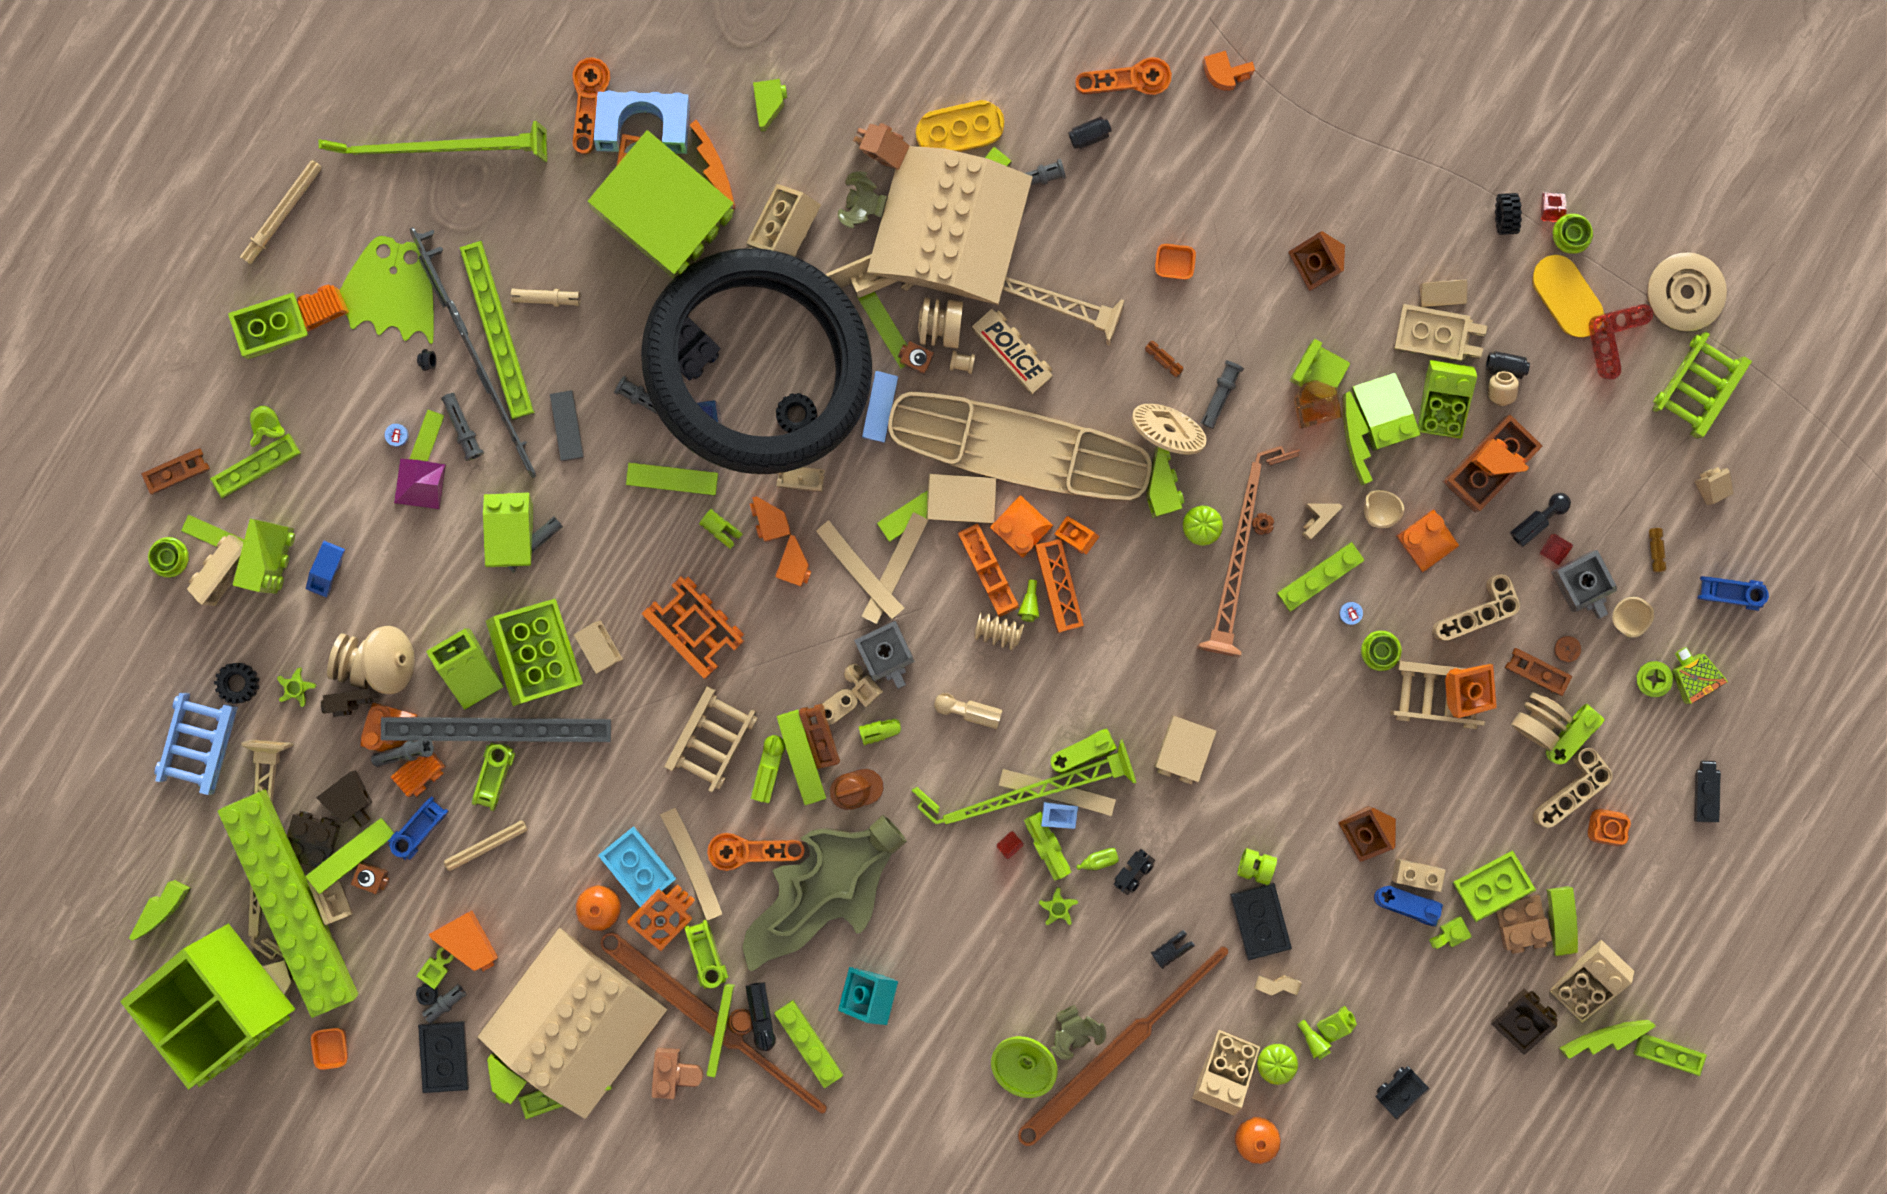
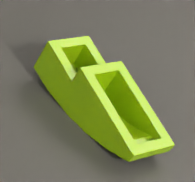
(160, 909)
(1563, 920)

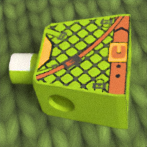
(1696, 676)

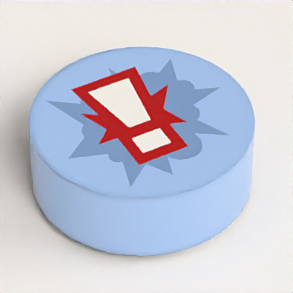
(396, 435)
(1351, 613)

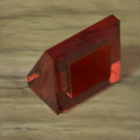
(1553, 206)
(1556, 548)
(1010, 844)

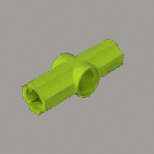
(1047, 846)

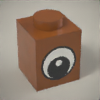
(915, 357)
(370, 878)

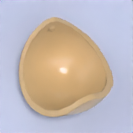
(1383, 509)
(1633, 616)

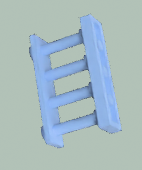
(212, 759)

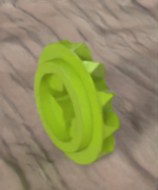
(1662, 672)

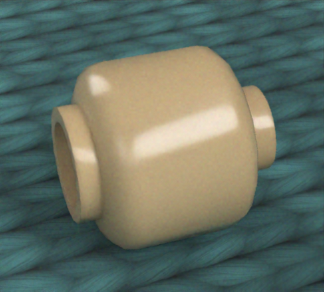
(1503, 388)

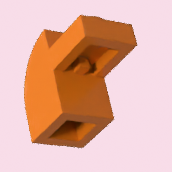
(1222, 75)

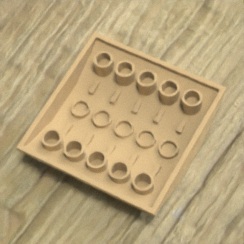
(950, 223)
(571, 1024)

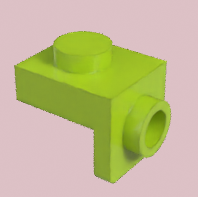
(1337, 1025)

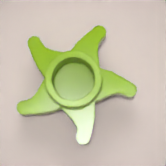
(295, 687)
(1058, 907)

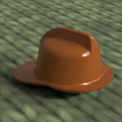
(856, 789)

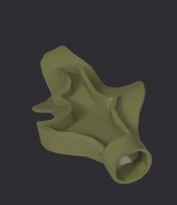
(828, 885)

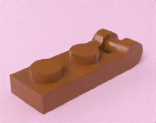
(174, 471)
(1539, 672)
(819, 736)

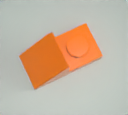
(1076, 535)

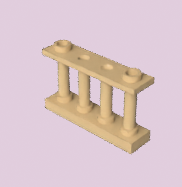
(1430, 673)
(699, 720)

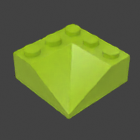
(264, 557)

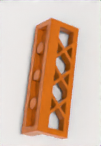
(1051, 589)

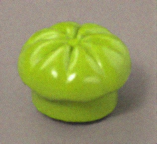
(1572, 233)
(1202, 525)
(168, 557)
(1381, 650)
(1277, 1064)

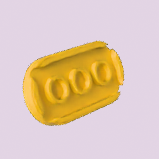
(961, 126)
(1566, 295)

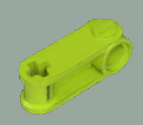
(1583, 725)
(1084, 751)
(492, 775)
(705, 954)

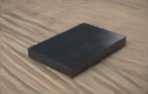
(1261, 921)
(443, 1057)

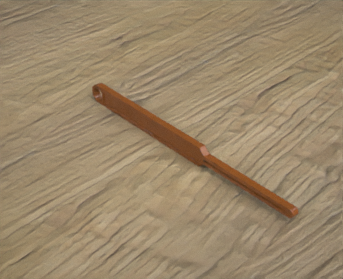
(697, 1010)
(1110, 1058)

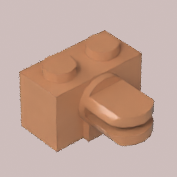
(882, 145)
(670, 1073)

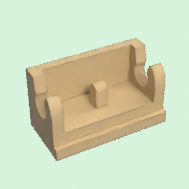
(802, 479)
(598, 646)
(332, 903)

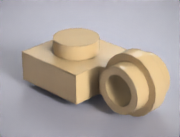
(865, 689)

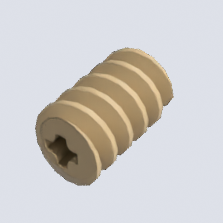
(997, 631)

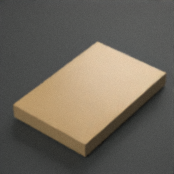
(961, 498)

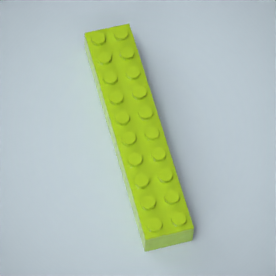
(288, 903)

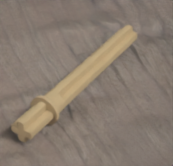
(281, 212)

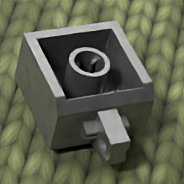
(1596, 589)
(898, 657)

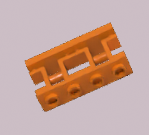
(680, 639)

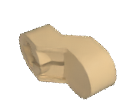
(1282, 983)

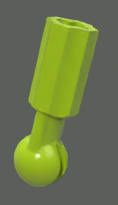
(768, 768)

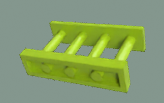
(1723, 386)

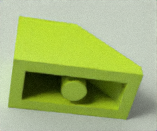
(769, 101)
(504, 1081)

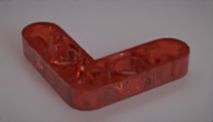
(1611, 327)

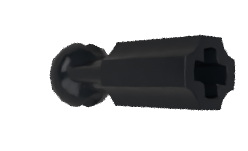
(1538, 521)
(760, 1016)

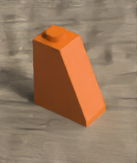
(466, 942)

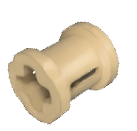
(962, 362)

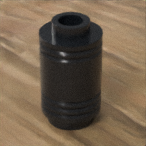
(1089, 133)
(1511, 363)

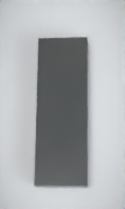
(566, 425)

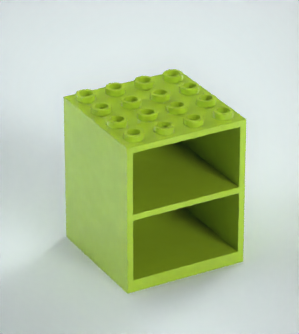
(661, 205)
(208, 1006)

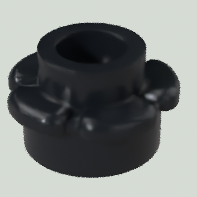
(426, 360)
(422, 998)

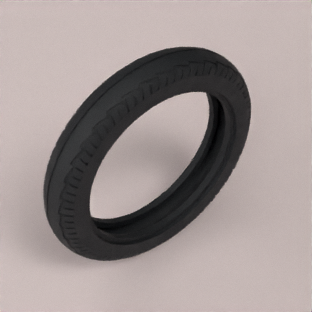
(800, 282)

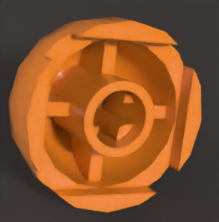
(598, 908)
(1257, 1140)

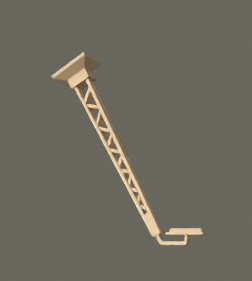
(1106, 319)
(264, 753)

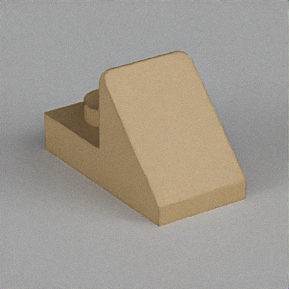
(1324, 513)

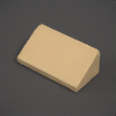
(1443, 293)

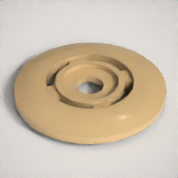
(1678, 311)
(1150, 423)

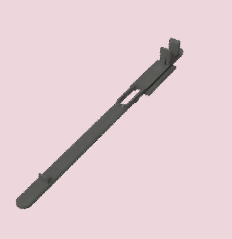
(446, 302)

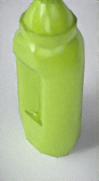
(1100, 860)

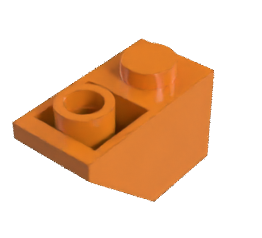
(1497, 460)
(772, 521)

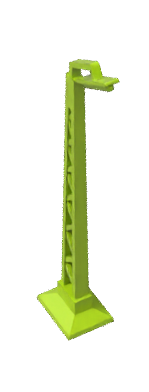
(533, 141)
(1118, 762)

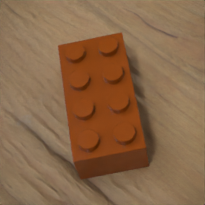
(1476, 486)

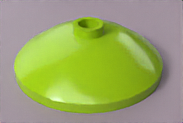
(1018, 1073)

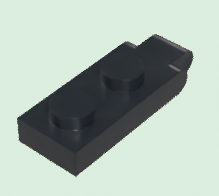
(1707, 793)

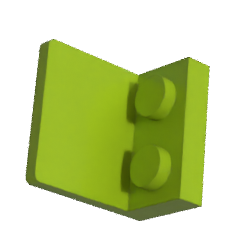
(1320, 366)

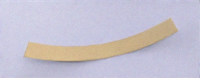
(897, 563)
(859, 570)
(1071, 796)
(692, 863)

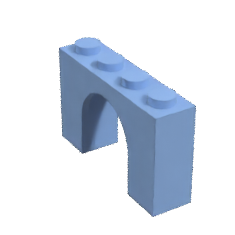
(616, 107)

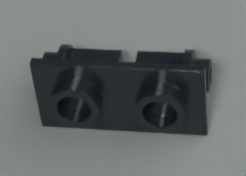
(1130, 879)

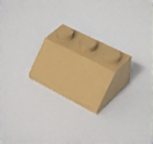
(784, 221)
(217, 572)

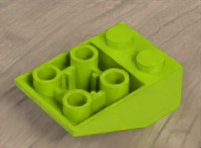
(1446, 399)
(1161, 490)
(465, 668)

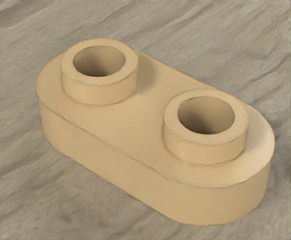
(837, 707)

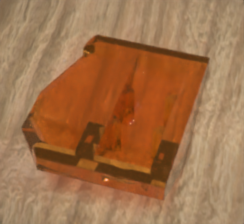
(1316, 404)

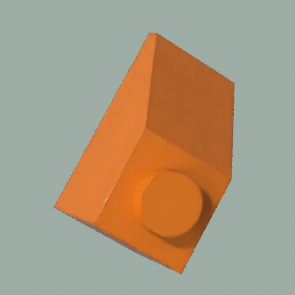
(794, 564)

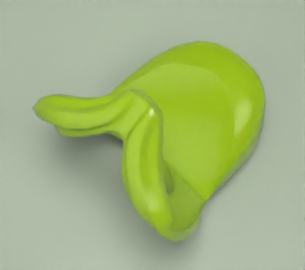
(264, 422)

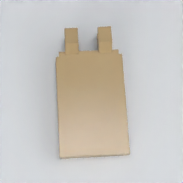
(1437, 333)

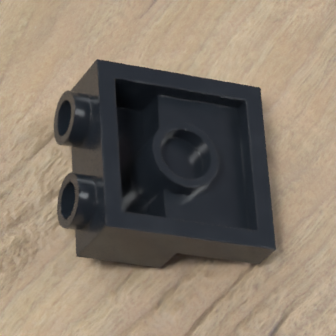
(695, 350)

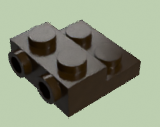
(343, 703)
(312, 838)
(1525, 1021)

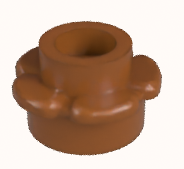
(1263, 517)

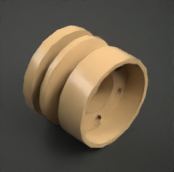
(940, 322)
(346, 661)
(1542, 721)

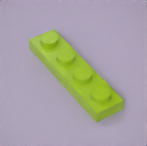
(1320, 576)
(808, 1043)

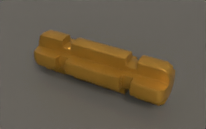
(1657, 549)

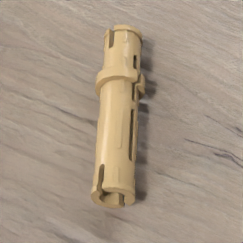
(545, 297)

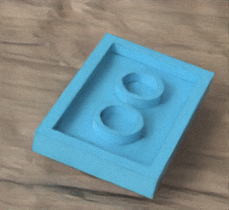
(637, 866)

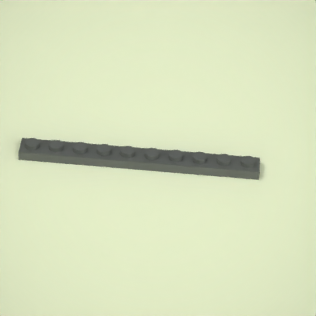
(496, 729)

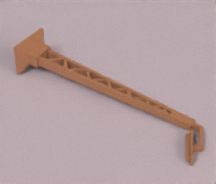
(1220, 641)

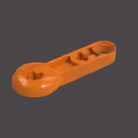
(1130, 78)
(587, 97)
(747, 851)

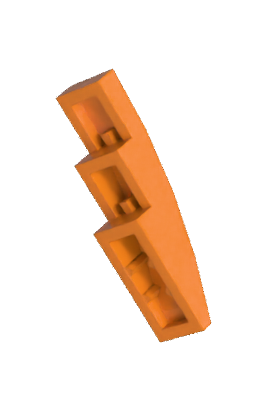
(715, 172)
(988, 570)

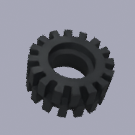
(1508, 213)
(787, 403)
(223, 683)

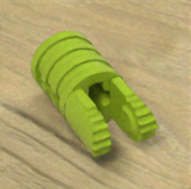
(716, 525)
(879, 730)

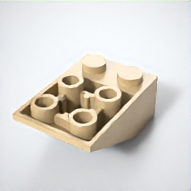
(1593, 981)
(1226, 1073)

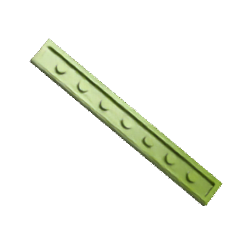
(497, 330)

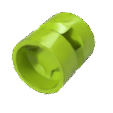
(1264, 869)

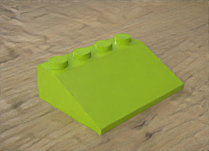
(533, 652)

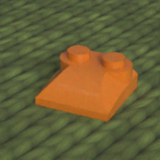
(1021, 526)
(1427, 540)
(1470, 690)
(372, 729)

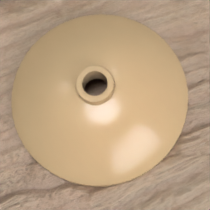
(387, 660)

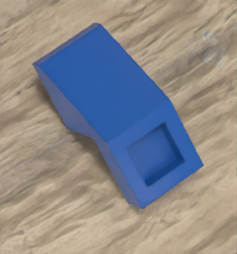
(324, 568)

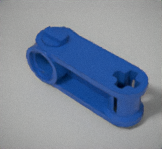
(1733, 592)
(417, 829)
(1409, 905)

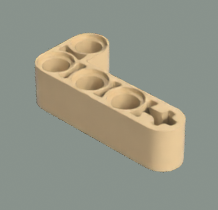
(1474, 614)
(1570, 791)

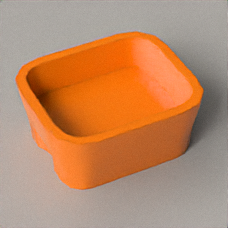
(1175, 261)
(1608, 827)
(329, 1048)

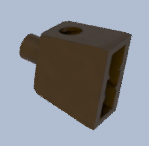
(347, 799)

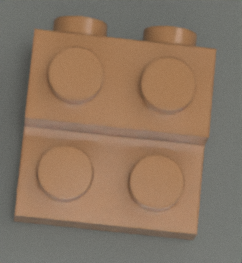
(1523, 925)

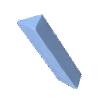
(880, 406)

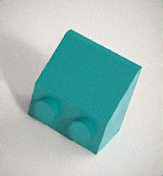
(868, 996)

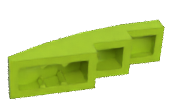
(1354, 429)
(801, 757)
(350, 856)
(1615, 1035)

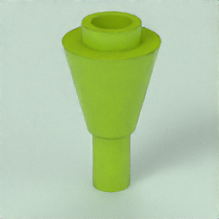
(1029, 607)
(1315, 1042)

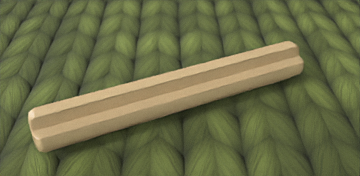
(485, 845)

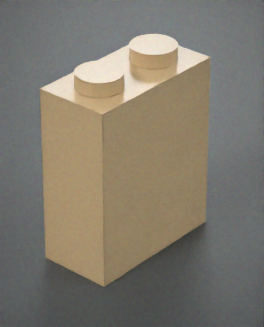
(1184, 749)

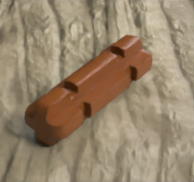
(1164, 358)

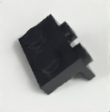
(1401, 1092)

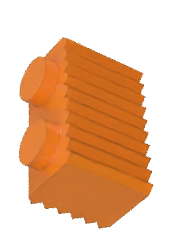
(321, 306)
(417, 773)

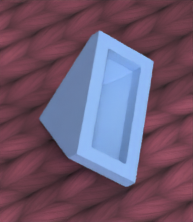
(1059, 815)

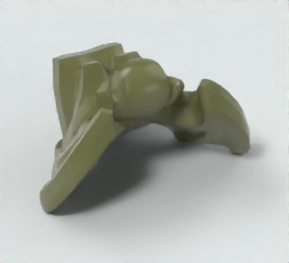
(862, 202)
(1076, 1032)

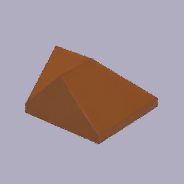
(1319, 259)
(1369, 832)

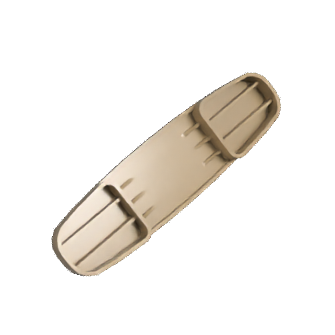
(1019, 446)

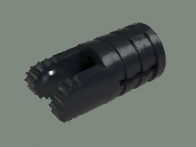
(1167, 952)

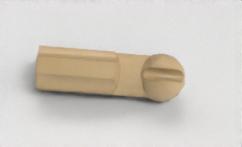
(971, 711)

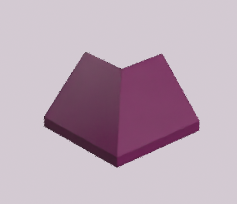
(419, 483)

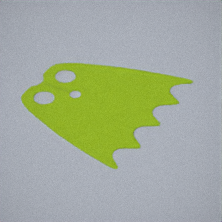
(389, 298)

